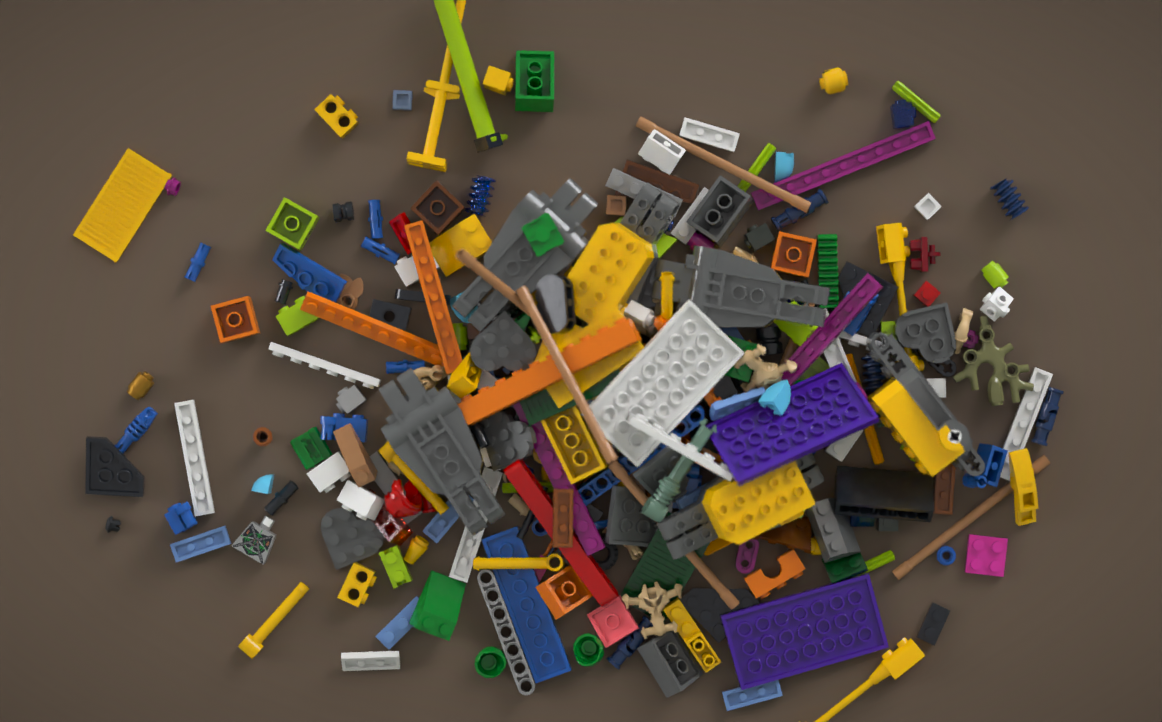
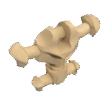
(764, 372)
(654, 601)

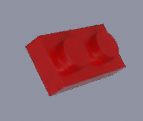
(398, 226)

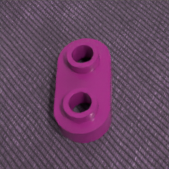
(748, 554)

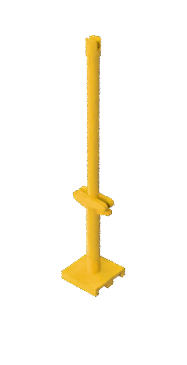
(441, 91)

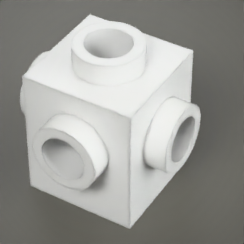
(996, 304)

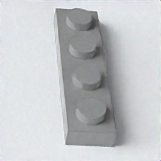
(630, 185)

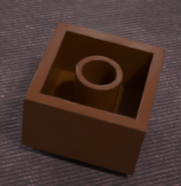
(437, 208)

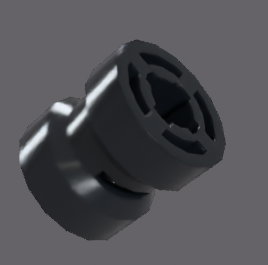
(348, 212)

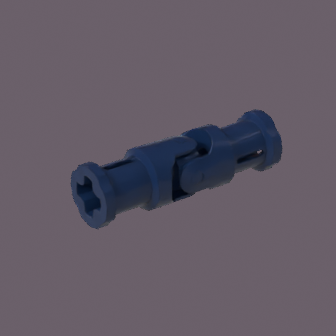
(793, 214)
(1048, 412)
(633, 640)

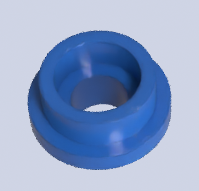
(952, 555)

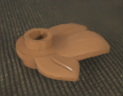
(352, 290)

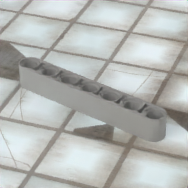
(505, 641)

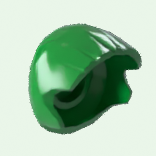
(588, 650)
(490, 662)

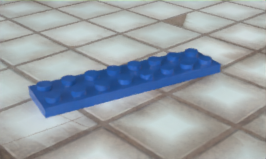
(527, 608)

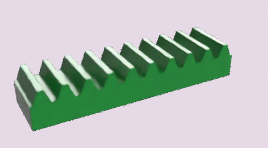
(828, 268)

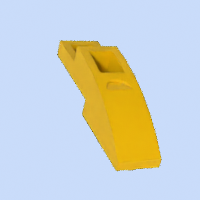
(1024, 487)
(692, 635)

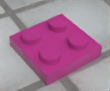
(986, 555)

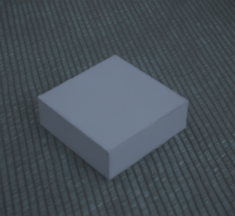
(402, 100)

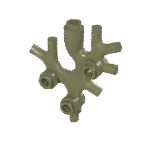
(993, 355)

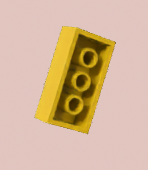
(574, 444)

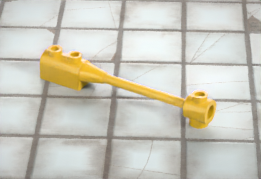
(894, 252)
(894, 664)

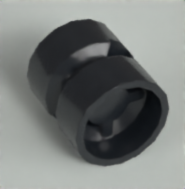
(770, 339)

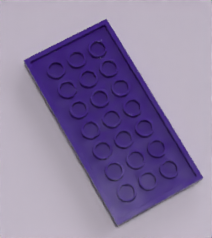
(818, 414)
(804, 631)

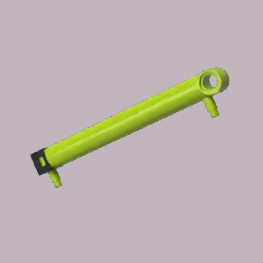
(467, 77)

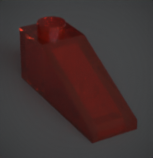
(392, 528)

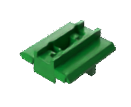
(542, 234)
(311, 448)

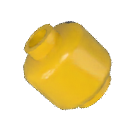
(833, 80)

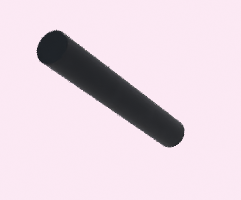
(527, 522)

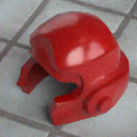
(400, 505)

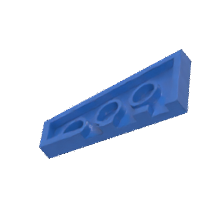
(309, 273)

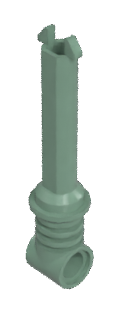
(669, 486)

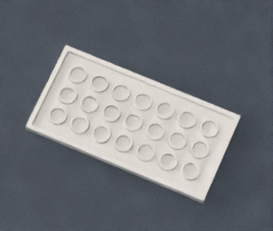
(664, 380)

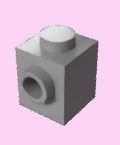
(350, 399)

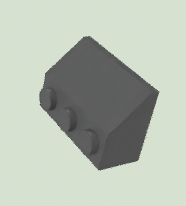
(720, 211)
(832, 531)
(670, 662)

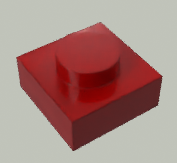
(927, 294)

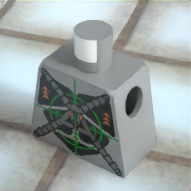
(257, 540)

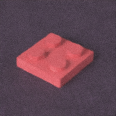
(612, 622)

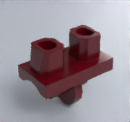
(922, 245)

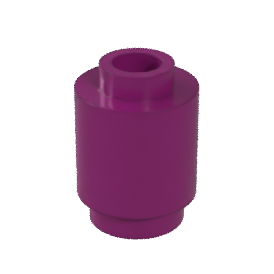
(700, 240)

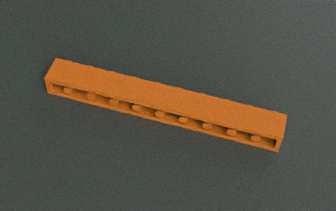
(544, 374)

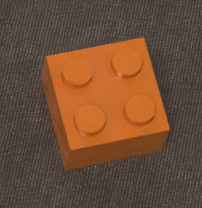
(793, 254)
(235, 319)
(563, 592)

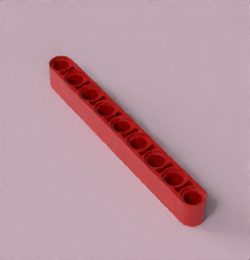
(542, 508)

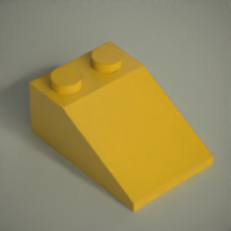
(467, 235)

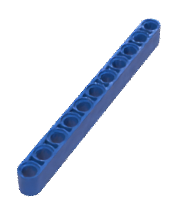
(598, 489)

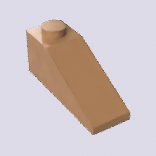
(355, 455)

